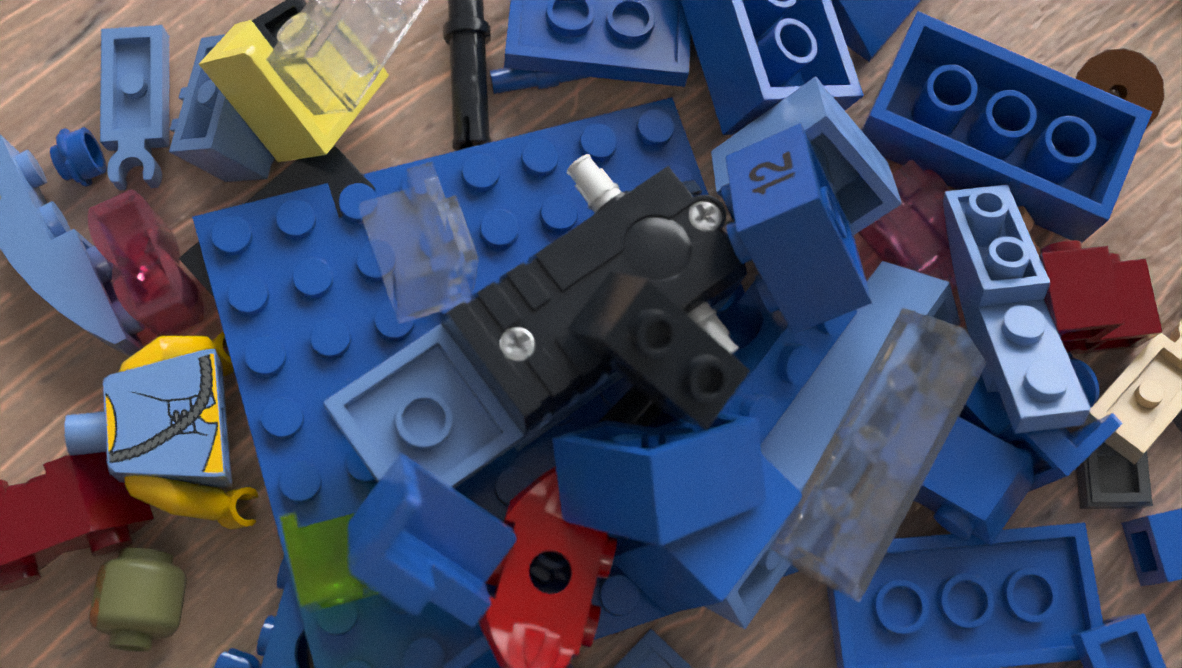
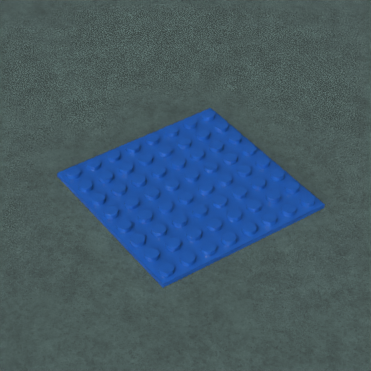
(314, 316)

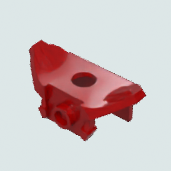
(537, 627)

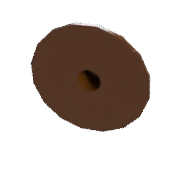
(1127, 76)

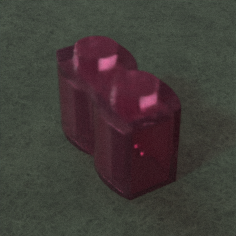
(145, 264)

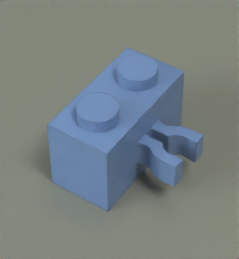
(213, 132)

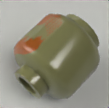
(138, 598)

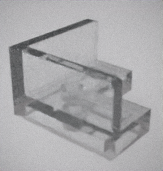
(421, 246)

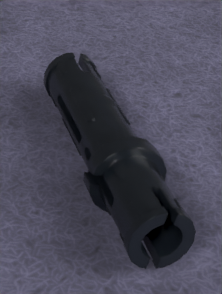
(467, 37)

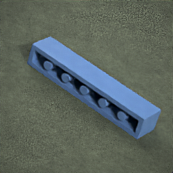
(816, 411)

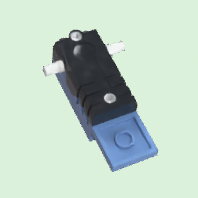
(505, 360)

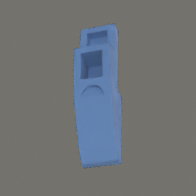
(56, 259)
(1006, 312)

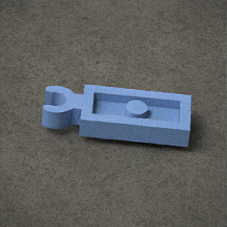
(134, 100)

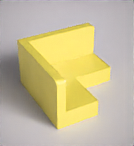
(267, 104)

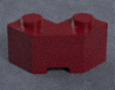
(1098, 298)
(64, 512)

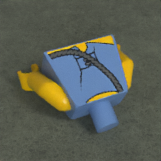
(168, 429)

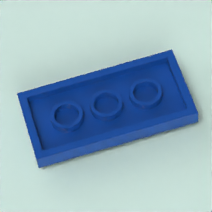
(972, 602)

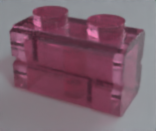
(916, 230)

